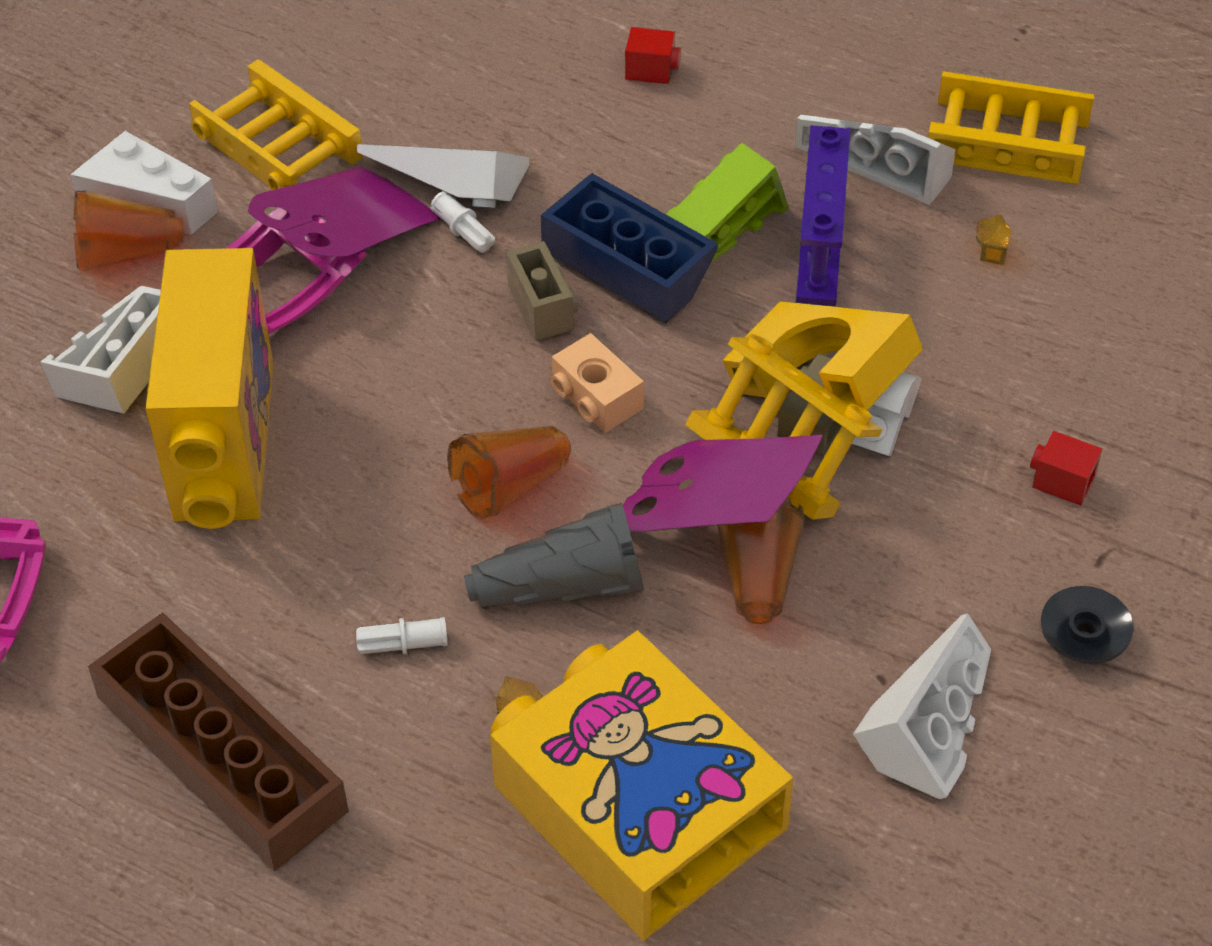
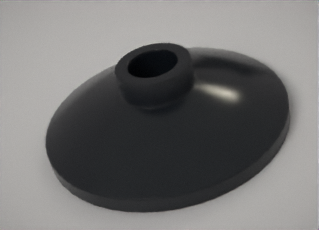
(1089, 611)

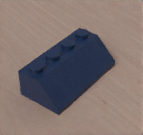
(627, 246)

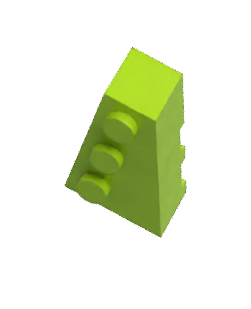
(733, 198)

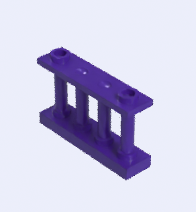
(823, 215)

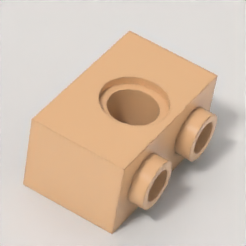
(597, 383)

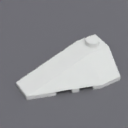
(890, 156)
(463, 173)
(923, 717)

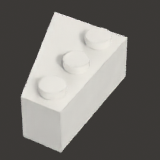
(147, 175)
(113, 359)

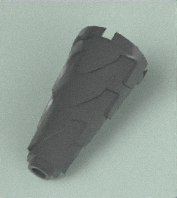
(565, 563)

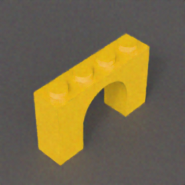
(869, 344)

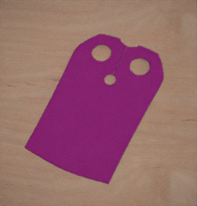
(357, 207)
(730, 482)

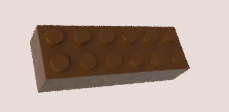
(219, 740)

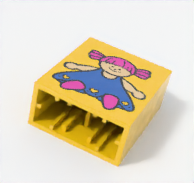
(211, 386)
(639, 781)

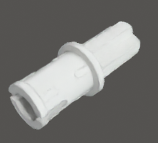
(462, 221)
(402, 636)

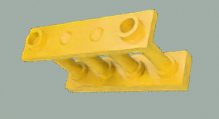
(287, 103)
(1009, 152)
(854, 420)

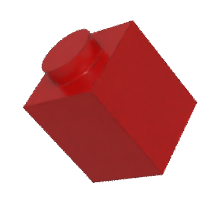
(651, 55)
(1065, 467)

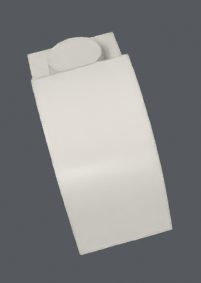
(889, 413)

